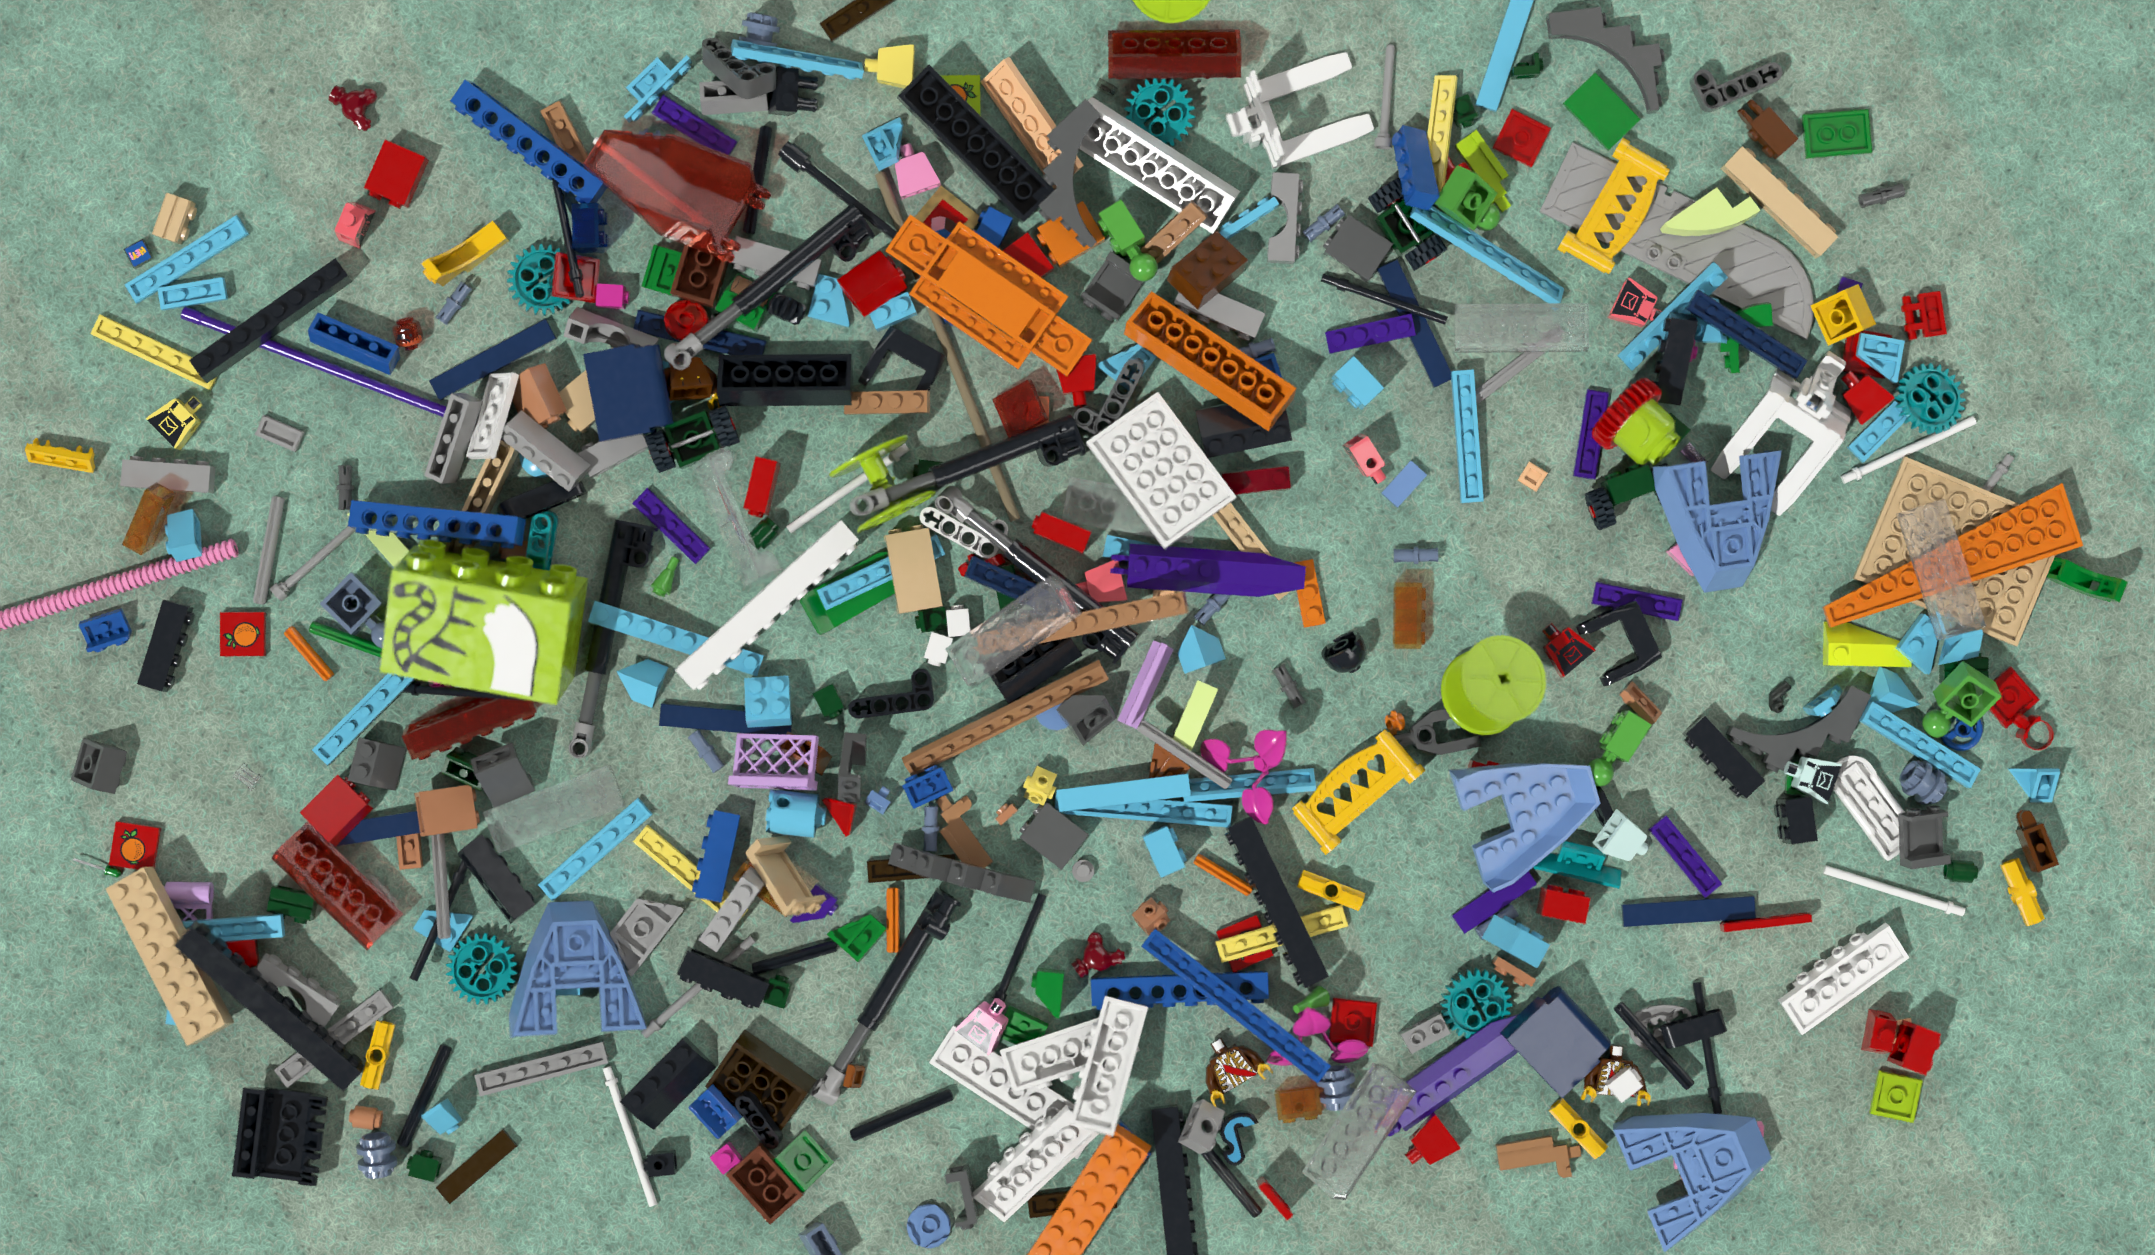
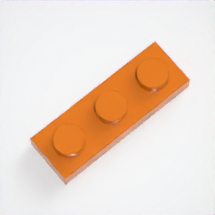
(1309, 597)

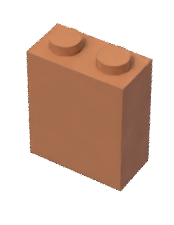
(538, 396)
(446, 810)

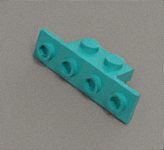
(1582, 864)

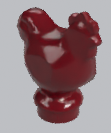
(354, 104)
(1097, 956)

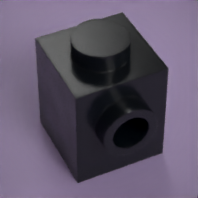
(661, 1163)

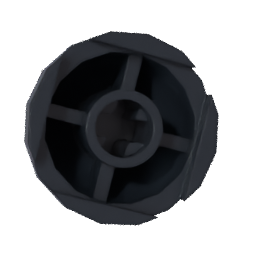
(1346, 654)

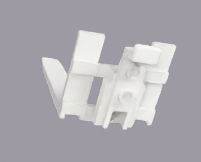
(1264, 124)
(1823, 426)

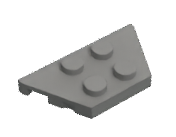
(642, 930)

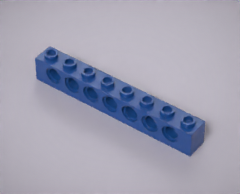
(464, 100)
(362, 513)
(1101, 985)

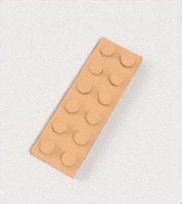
(1023, 112)

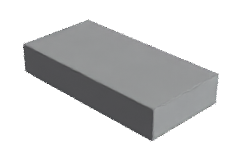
(279, 433)

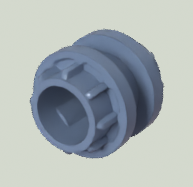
(760, 29)
(1924, 782)
(1336, 1087)
(376, 1159)

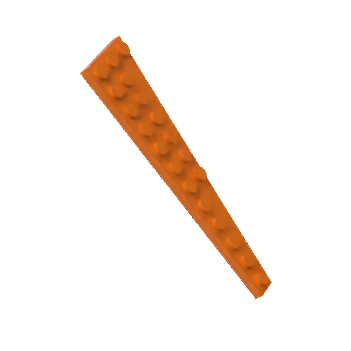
(2010, 540)

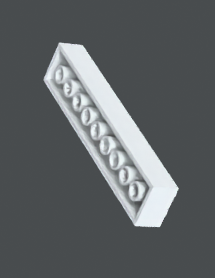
(769, 602)

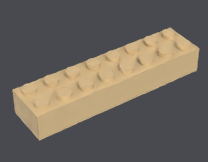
(154, 931)

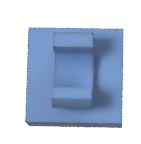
(879, 800)

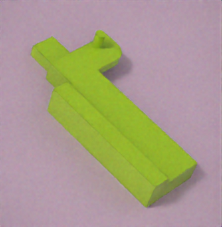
(1485, 164)

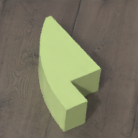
(1710, 216)
(1194, 714)

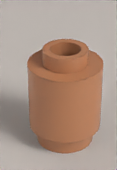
(366, 1117)

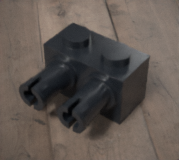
(785, 97)

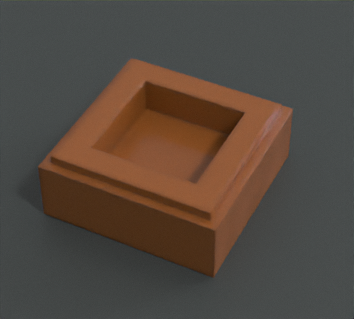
(854, 1076)

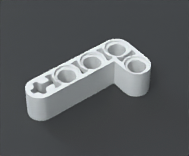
(960, 530)

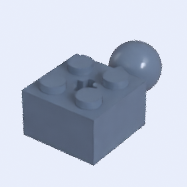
(369, 604)

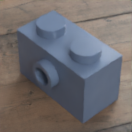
(819, 1241)

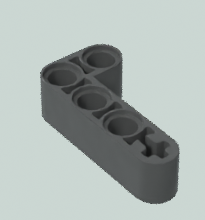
(735, 73)
(1738, 84)
(1115, 396)

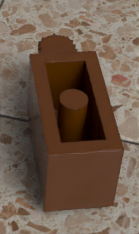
(1768, 130)
(2035, 842)

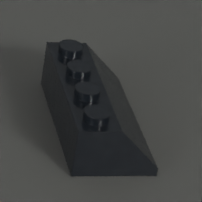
(1229, 431)
(1034, 667)
(668, 1083)

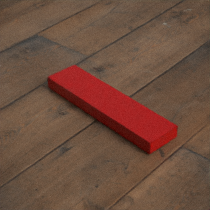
(1764, 922)

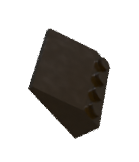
(766, 1073)

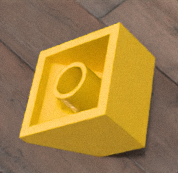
(1843, 314)

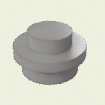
(1083, 870)

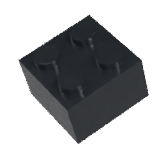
(1796, 820)

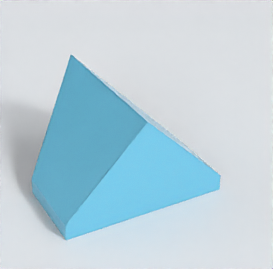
(1961, 647)
(1199, 650)
(643, 681)
(1891, 692)
(2037, 782)

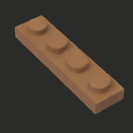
(564, 133)
(1174, 231)
(889, 402)

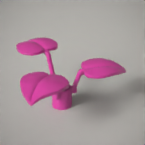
(1271, 749)
(1314, 1022)

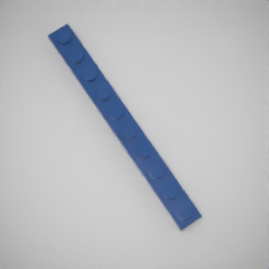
(1236, 1006)

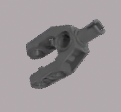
(1426, 722)

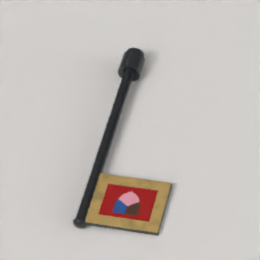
(939, 213)

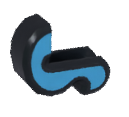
(1229, 1133)

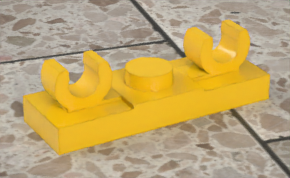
(60, 456)

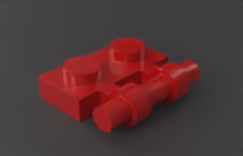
(1930, 313)

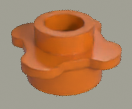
(1394, 722)

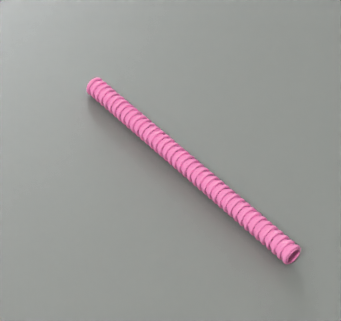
(114, 585)

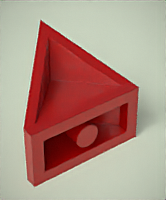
(842, 813)

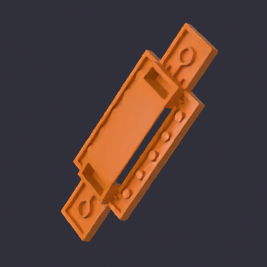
(994, 289)

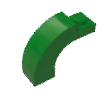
(1758, 315)
(2086, 581)

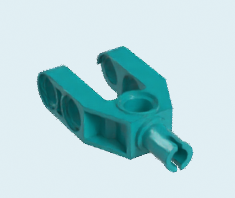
(541, 556)

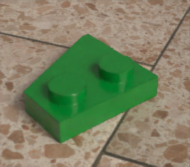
(859, 936)

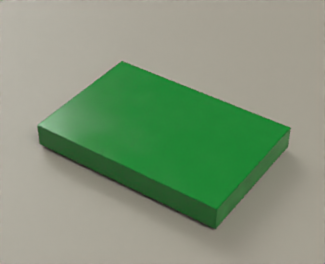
(1601, 111)
(1837, 133)

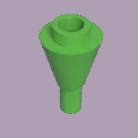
(663, 583)
(1316, 998)

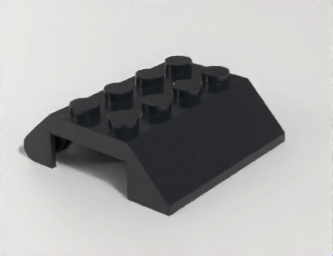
(279, 1134)

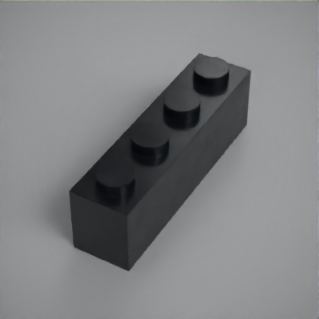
(1675, 356)
(165, 646)
(1723, 757)
(496, 878)
(722, 977)

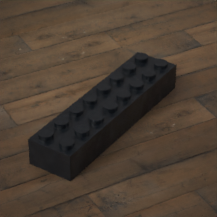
(975, 143)

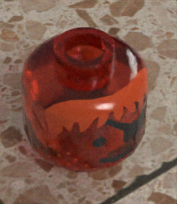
(408, 333)

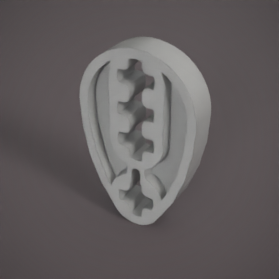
(1651, 1014)

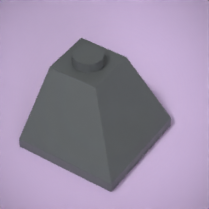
(1086, 715)

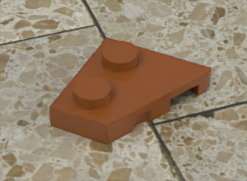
(1166, 763)

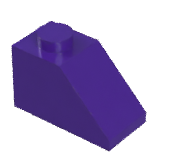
(827, 907)

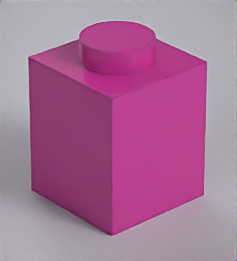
(611, 296)
(726, 1157)

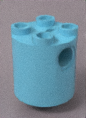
(794, 813)

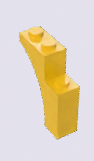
(464, 256)

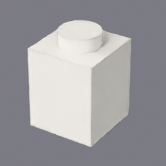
(958, 621)
(936, 649)
(1624, 1084)

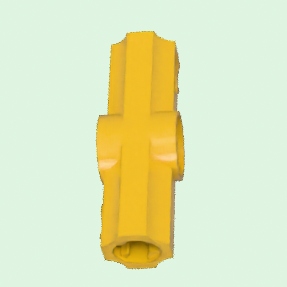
(2022, 891)
(1345, 895)
(374, 1068)
(1587, 1138)

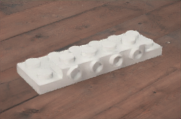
(1842, 976)
(1048, 1057)
(1108, 1066)
(1032, 1163)

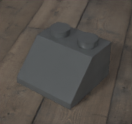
(377, 763)
(99, 766)

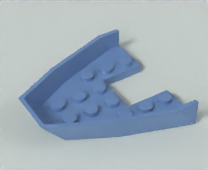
(1722, 537)
(1542, 807)
(572, 952)
(1712, 1153)

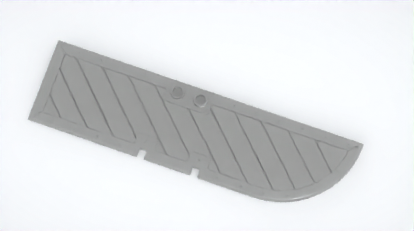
(1755, 263)

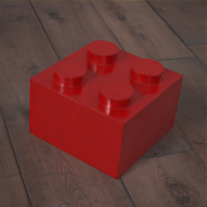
(1563, 905)
(1914, 1047)

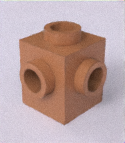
(1151, 916)

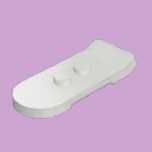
(1870, 804)

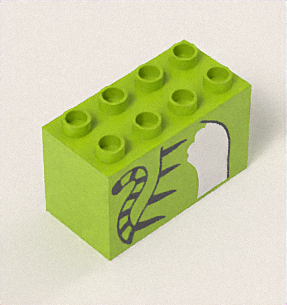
(484, 622)

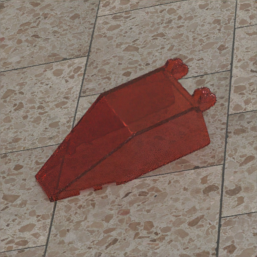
(678, 187)

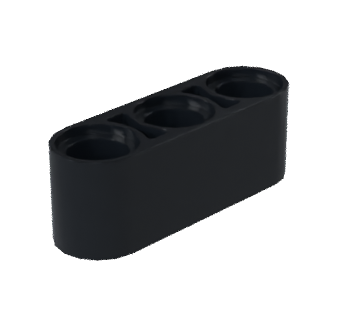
(1693, 1028)

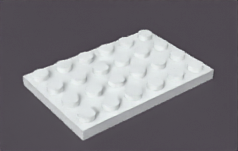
(1161, 470)

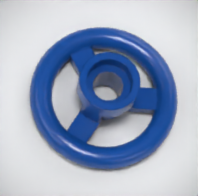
(1968, 732)

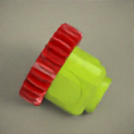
(1638, 424)

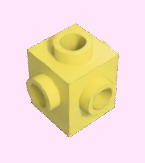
(1040, 786)

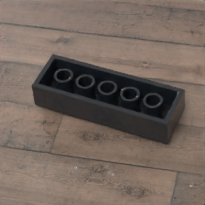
(785, 380)

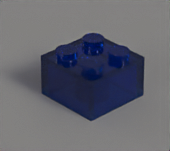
(588, 228)

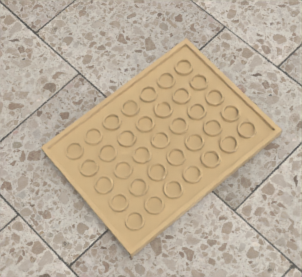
(2003, 597)

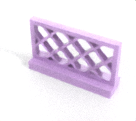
(1145, 684)
(775, 781)

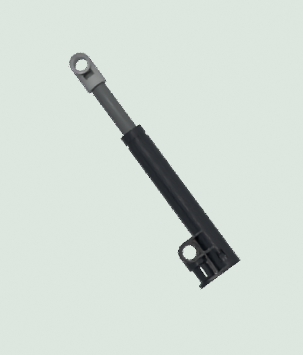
(843, 230)
(1052, 436)
(626, 542)
(1112, 641)
(932, 922)

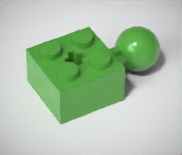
(1469, 200)
(1127, 239)
(1964, 695)
(1618, 744)

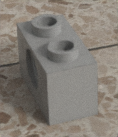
(1424, 1032)
(1193, 1135)

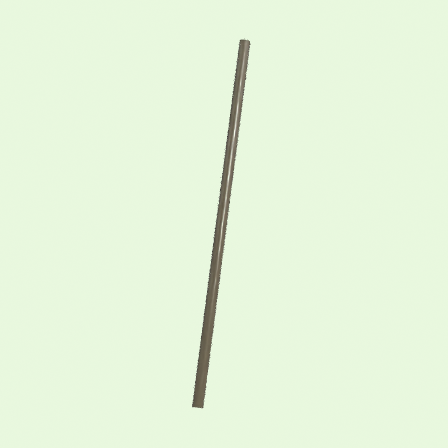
(953, 362)

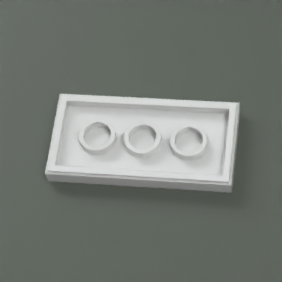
(492, 416)

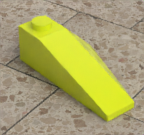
(1858, 646)

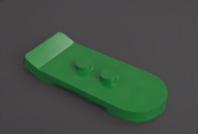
(826, 620)

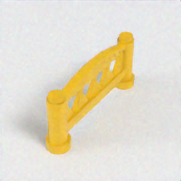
(1631, 164)
(1397, 766)

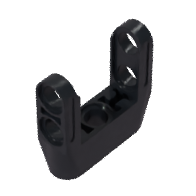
(908, 349)
(1637, 634)

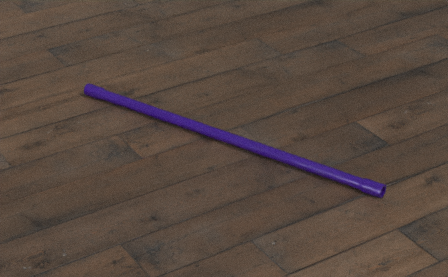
(201, 319)

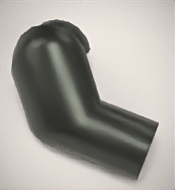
(1775, 697)

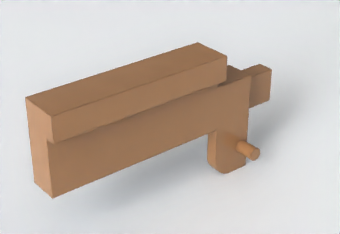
(959, 835)
(1534, 1152)

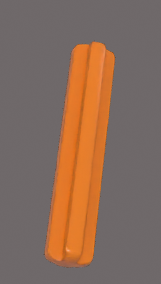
(309, 653)
(1223, 874)
(893, 919)

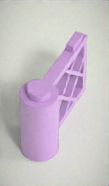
(191, 896)

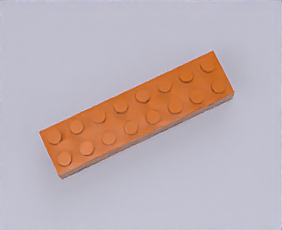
(1209, 361)
(1092, 1195)

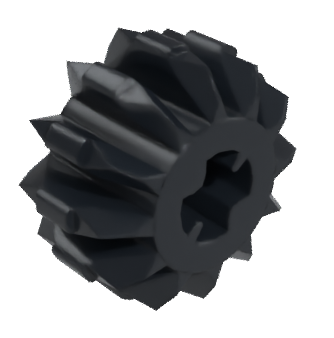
(786, 309)

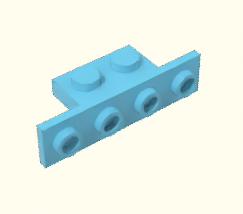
(651, 83)

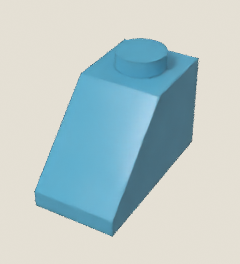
(443, 1117)

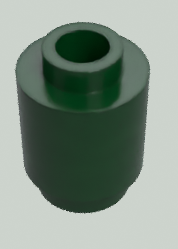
(764, 533)
(1960, 871)

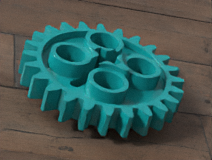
(1147, 96)
(531, 263)
(1941, 386)
(497, 980)
(1493, 994)

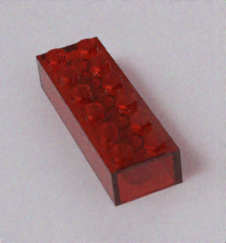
(1174, 54)
(463, 723)
(337, 885)

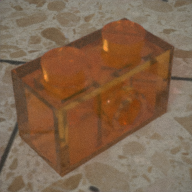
(1297, 1104)

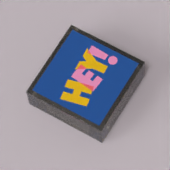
(139, 253)

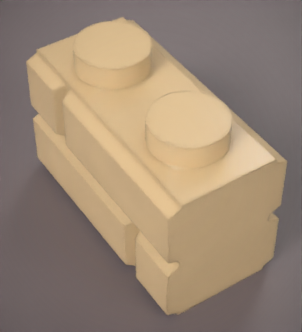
(174, 219)

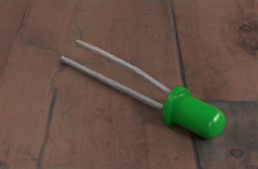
(108, 871)

